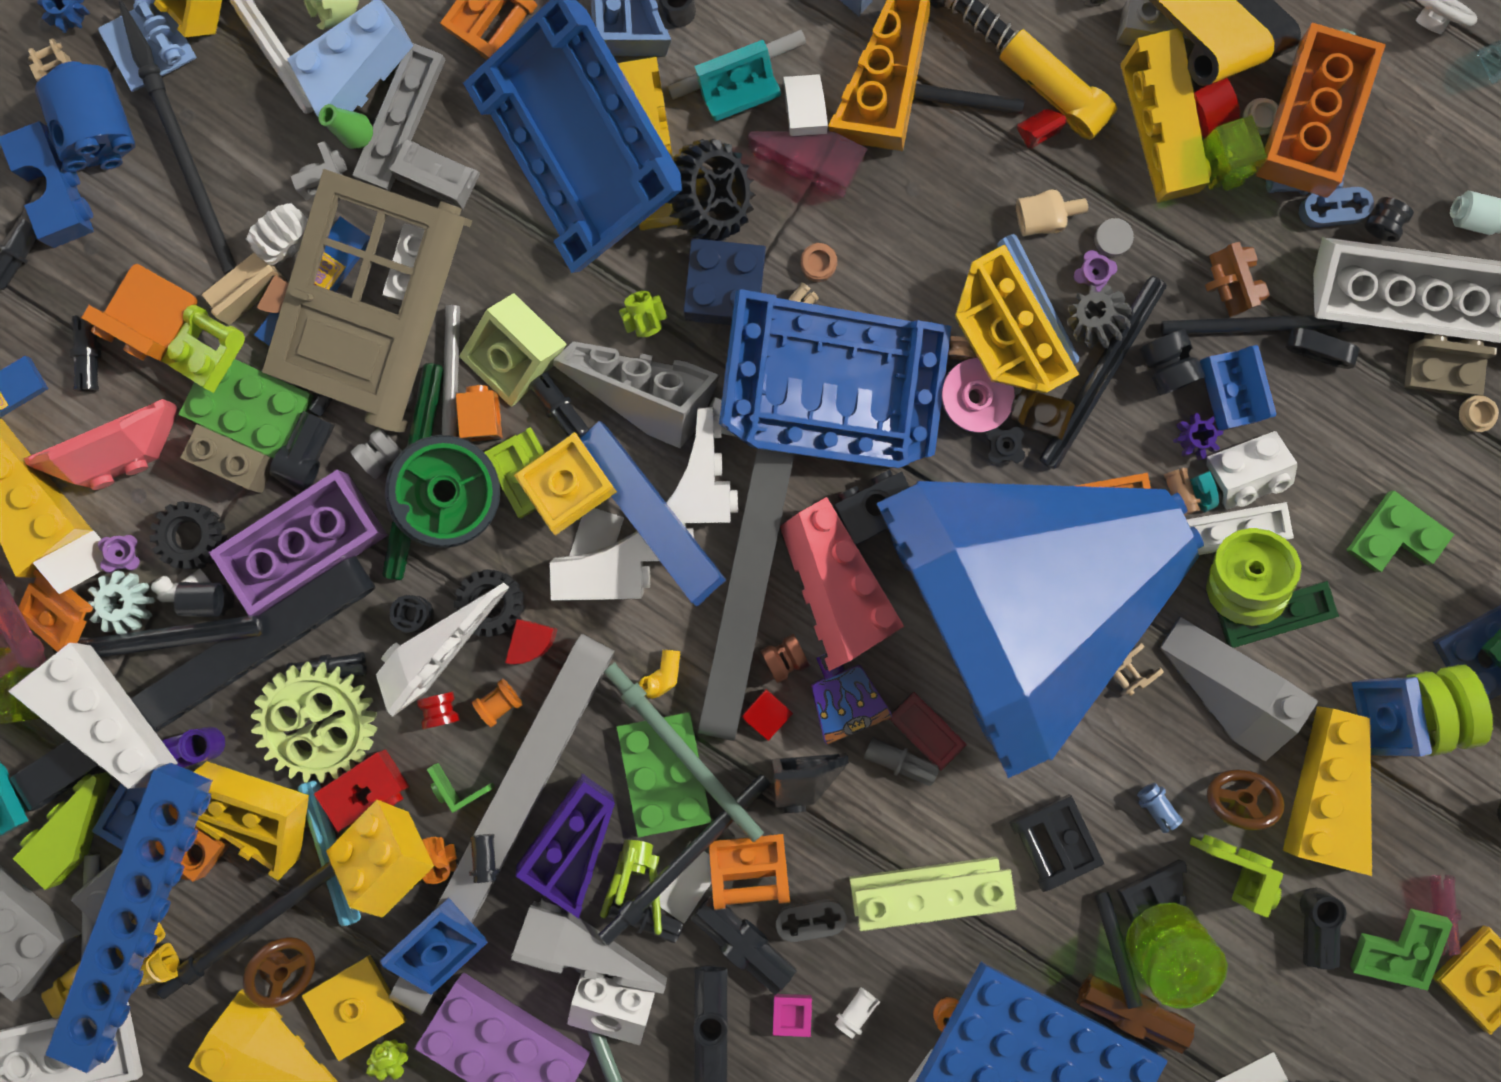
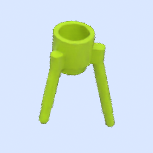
(633, 860)

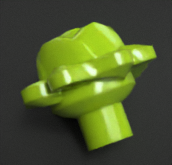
(387, 1060)

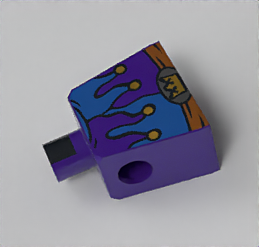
(846, 701)

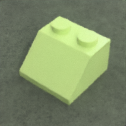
(511, 348)

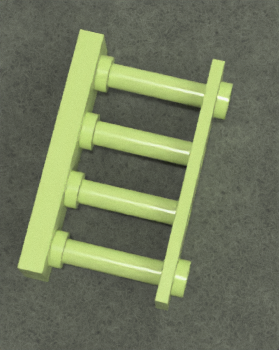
(931, 893)

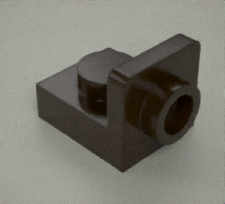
(1041, 413)

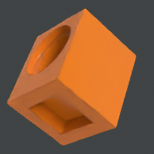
(479, 414)

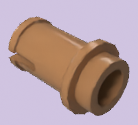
(1180, 483)

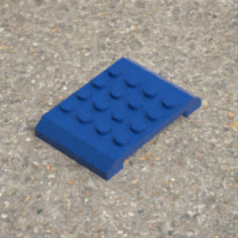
(575, 130)

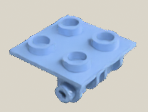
(160, 30)

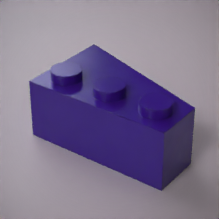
(567, 847)

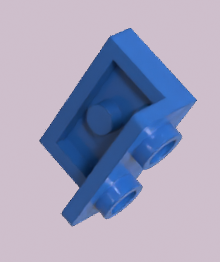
(1238, 388)

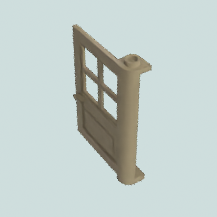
(348, 345)

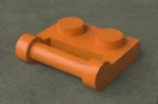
(471, 18)
(746, 860)

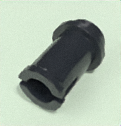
(483, 858)

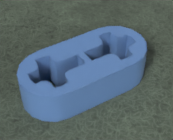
(1337, 214)

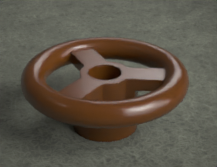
(1241, 805)
(276, 969)

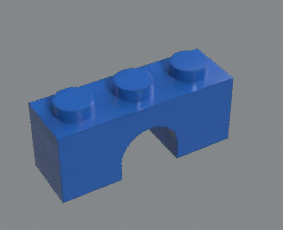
(61, 211)

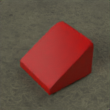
(1041, 127)
(766, 714)

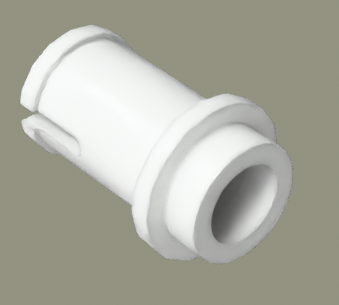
(857, 1013)

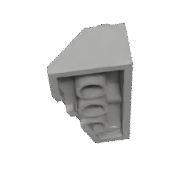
(647, 393)
(1245, 697)

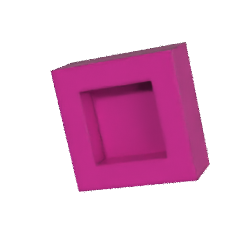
(792, 1015)

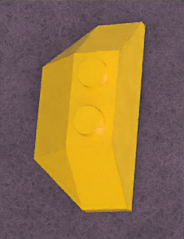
(1010, 327)

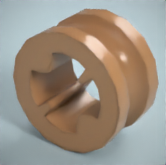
(960, 349)

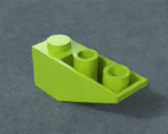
(66, 838)

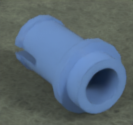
(1159, 807)

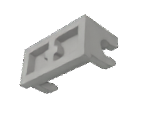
(434, 174)

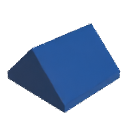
(435, 948)

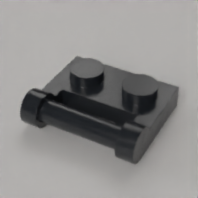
(1068, 837)

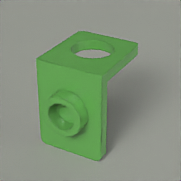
(445, 792)

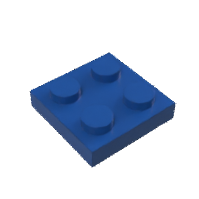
(1395, 716)

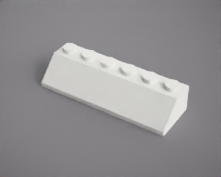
(1408, 289)

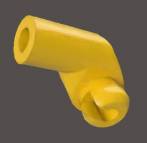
(664, 678)

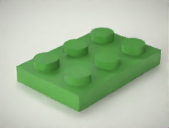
(249, 408)
(659, 784)

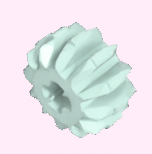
(133, 598)

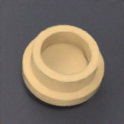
(1478, 413)

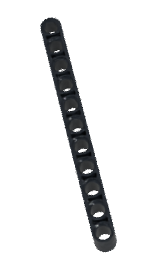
(207, 674)

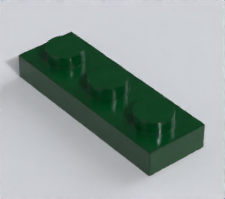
(1306, 607)

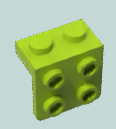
(1257, 883)

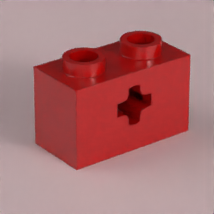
(340, 796)

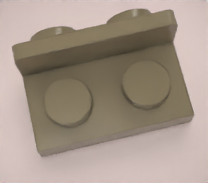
(1447, 365)

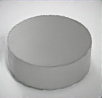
(1113, 237)

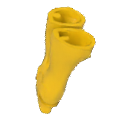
(157, 967)

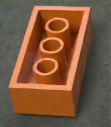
(1320, 110)

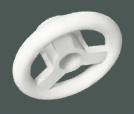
(1440, 12)

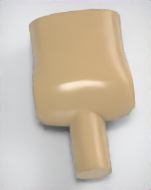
(1046, 212)

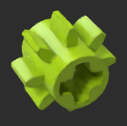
(643, 314)

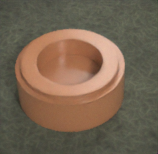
(818, 262)

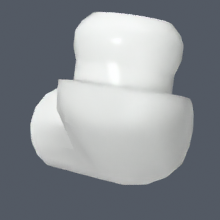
(166, 589)

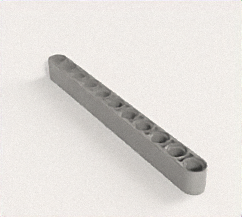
(522, 786)

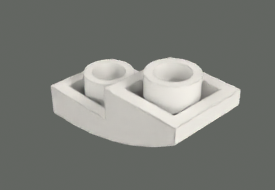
(805, 105)

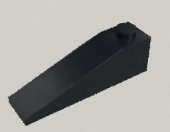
(805, 779)

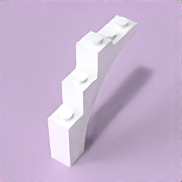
(619, 568)

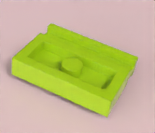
(509, 459)

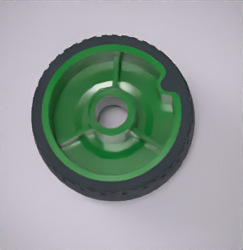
(412, 498)

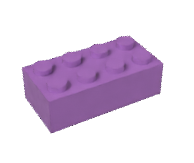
(298, 542)
(496, 1041)

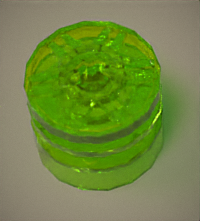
(1176, 955)

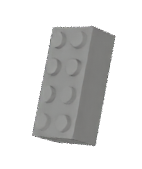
(30, 937)

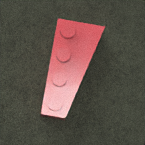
(838, 585)

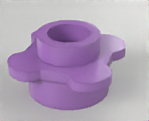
(1094, 261)
(110, 546)

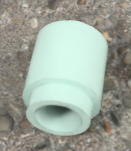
(1477, 213)

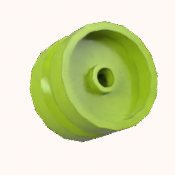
(1253, 576)
(1455, 709)

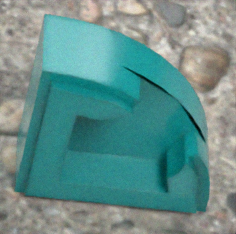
(1205, 489)

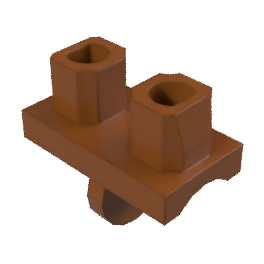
(1234, 279)

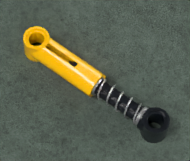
(1083, 106)

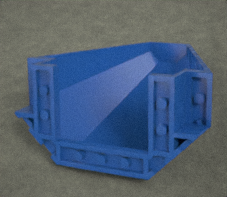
(1039, 593)

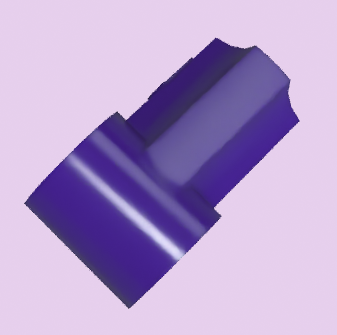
(185, 749)

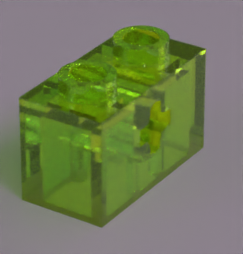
(1233, 153)

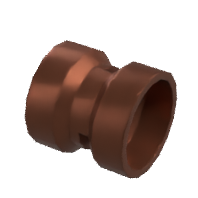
(793, 654)

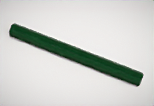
(421, 428)

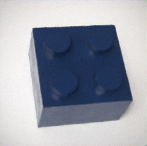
(715, 275)

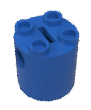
(84, 116)

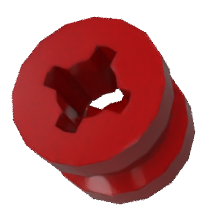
(437, 710)

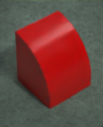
(1216, 106)
(529, 641)

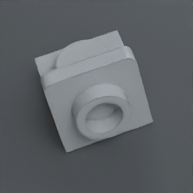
(308, 179)

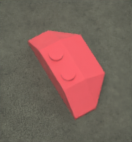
(110, 449)

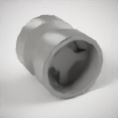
(376, 453)

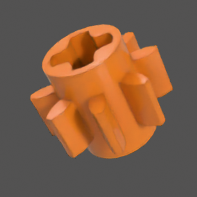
(442, 857)

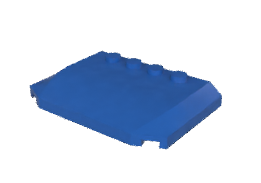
(833, 381)

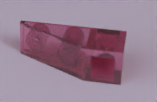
(823, 158)

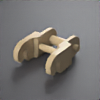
(37, 67)
(1140, 682)

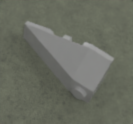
(559, 940)

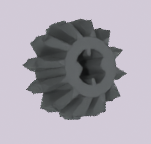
(1102, 303)

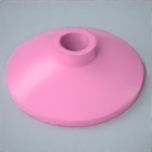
(994, 399)

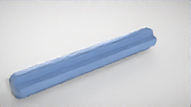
(1025, 267)

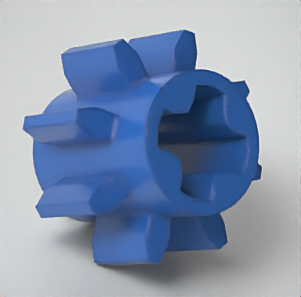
(63, 13)

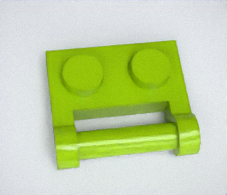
(197, 359)

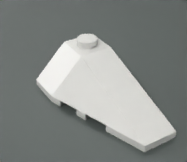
(418, 662)

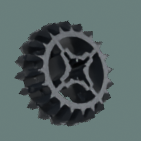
(719, 189)

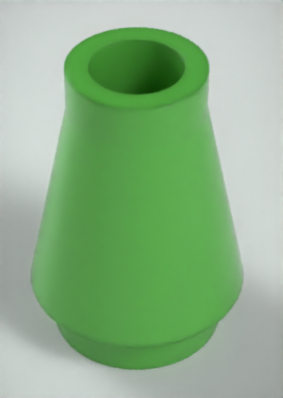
(347, 126)

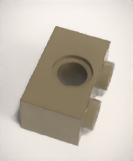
(228, 458)

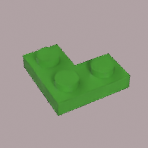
(1398, 524)
(1410, 959)

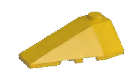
(255, 1047)

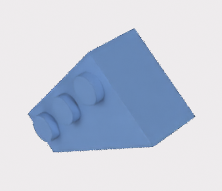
(631, 27)

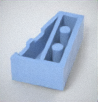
(351, 57)

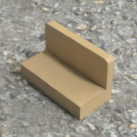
(240, 288)

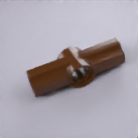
(1144, 1021)

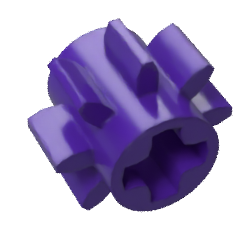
(1200, 427)

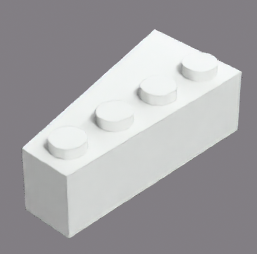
(94, 713)

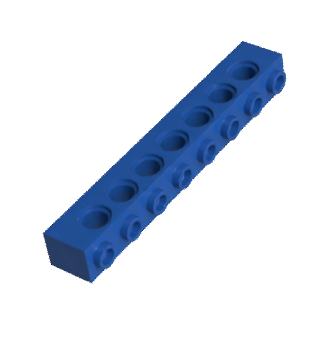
(74, 1038)

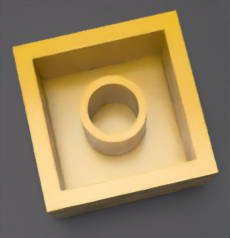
(379, 859)

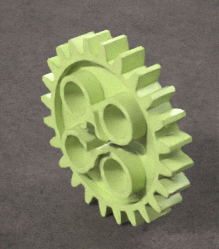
(299, 692)

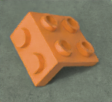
(142, 313)

